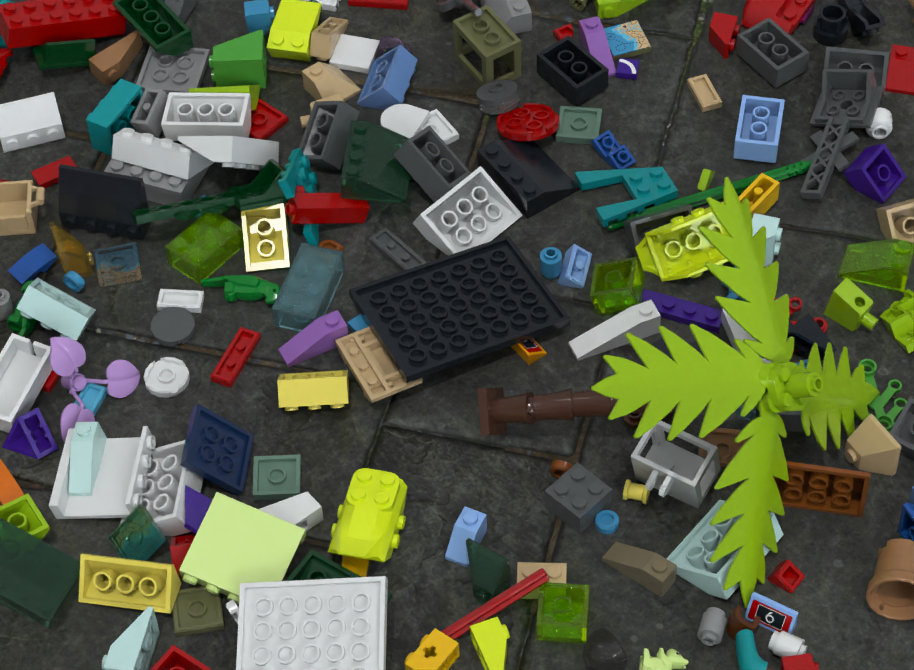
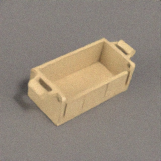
(19, 207)

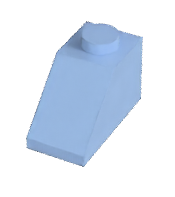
(470, 525)

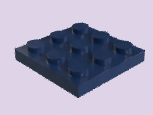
(217, 449)

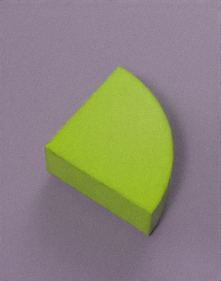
(705, 179)

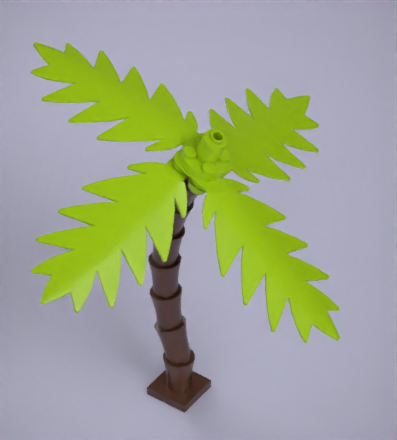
(722, 385)

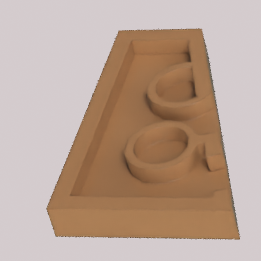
(725, 441)

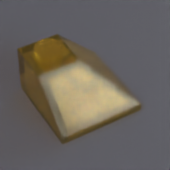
(71, 252)

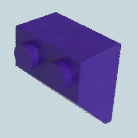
(875, 173)

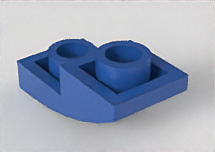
(610, 150)
(32, 263)

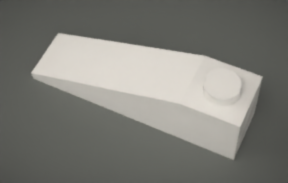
(639, 320)

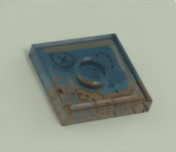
(117, 264)

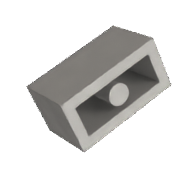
(150, 112)

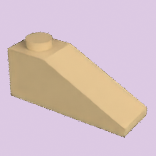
(326, 37)

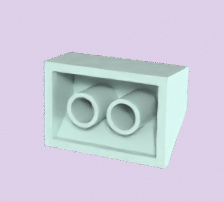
(55, 309)

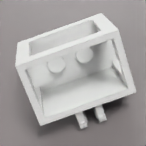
(674, 468)

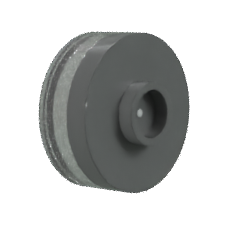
(498, 97)

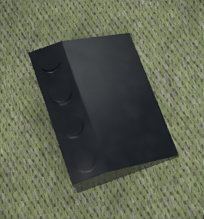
(525, 174)
(101, 201)

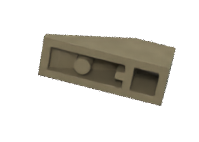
(642, 566)

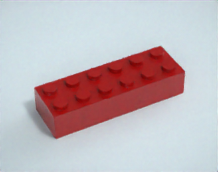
(57, 21)

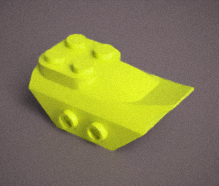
(680, 248)
(370, 516)

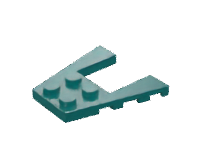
(299, 173)
(644, 185)

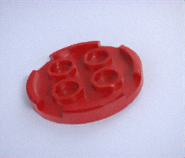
(528, 122)

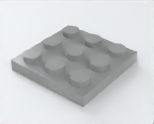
(174, 72)

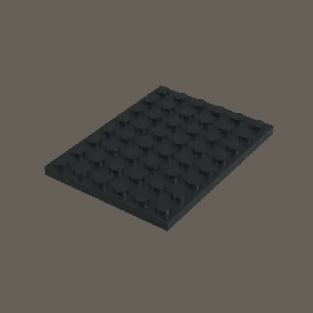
(458, 308)

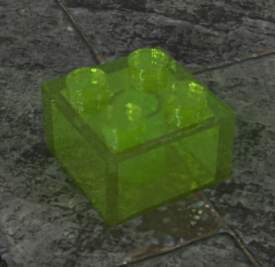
(617, 285)
(563, 612)

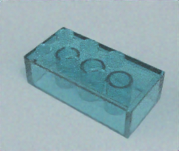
(308, 287)

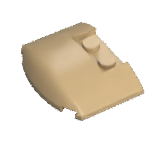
(372, 365)

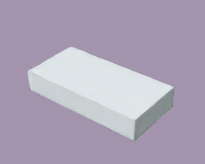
(187, 299)

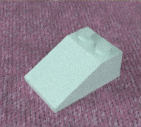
(135, 645)

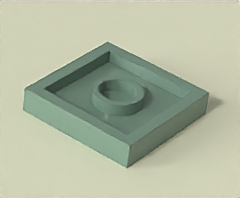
(578, 124)
(276, 477)

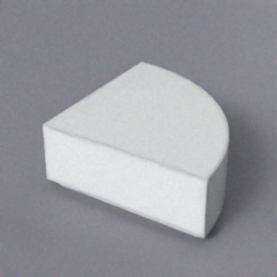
(233, 609)

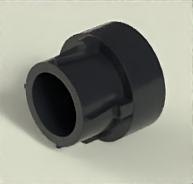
(831, 25)

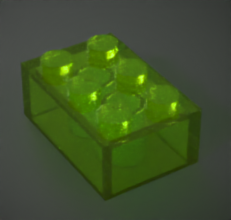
(204, 246)

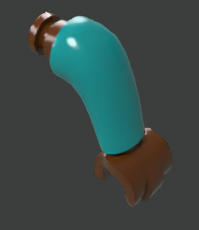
(746, 650)

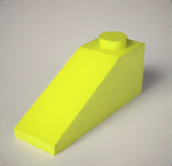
(490, 643)

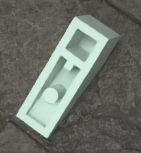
(85, 457)

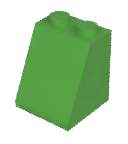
(240, 61)

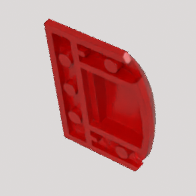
(783, 12)

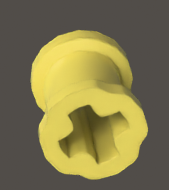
(635, 491)

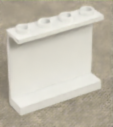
(117, 484)

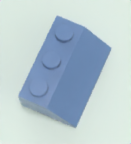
(388, 79)

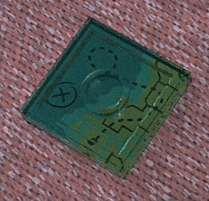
(137, 536)

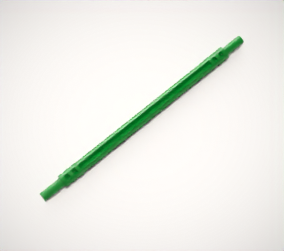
(717, 192)

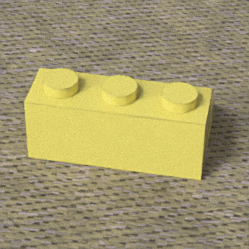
(313, 389)

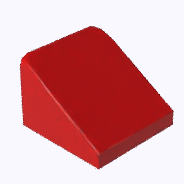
(786, 576)

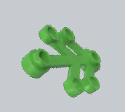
(881, 401)

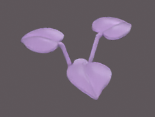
(65, 358)

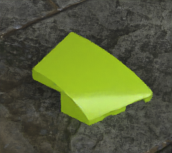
(900, 321)

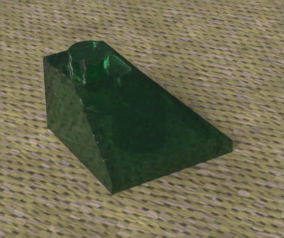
(487, 571)

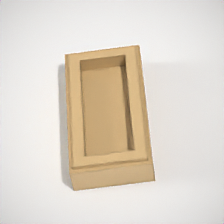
(704, 93)

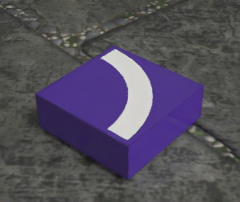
(627, 68)

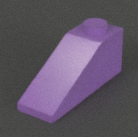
(595, 42)
(314, 339)

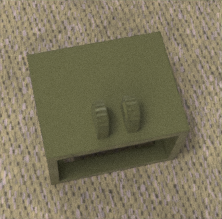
(490, 40)

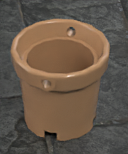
(892, 586)

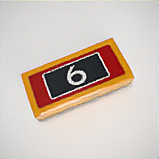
(529, 351)

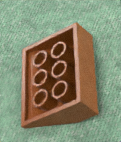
(824, 489)

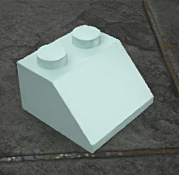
(773, 234)

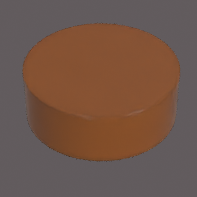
(559, 467)

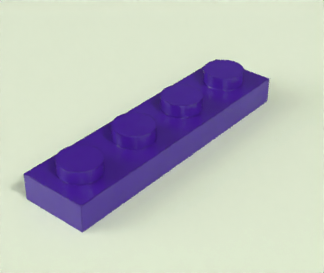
(685, 311)

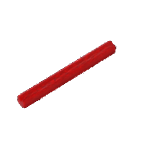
(497, 604)

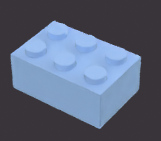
(759, 128)

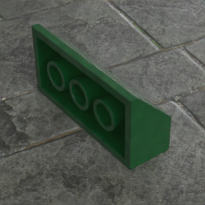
(157, 25)

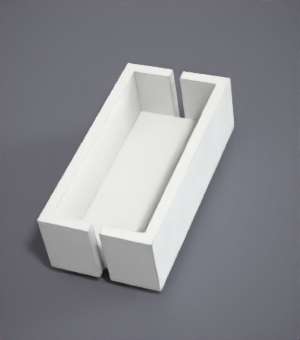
(21, 377)

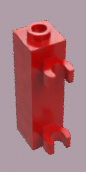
(325, 208)

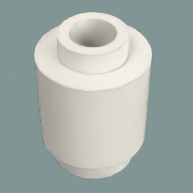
(786, 644)

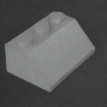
(513, 13)

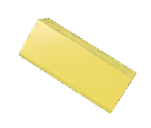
(128, 583)

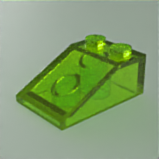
(879, 263)

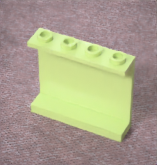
(239, 547)

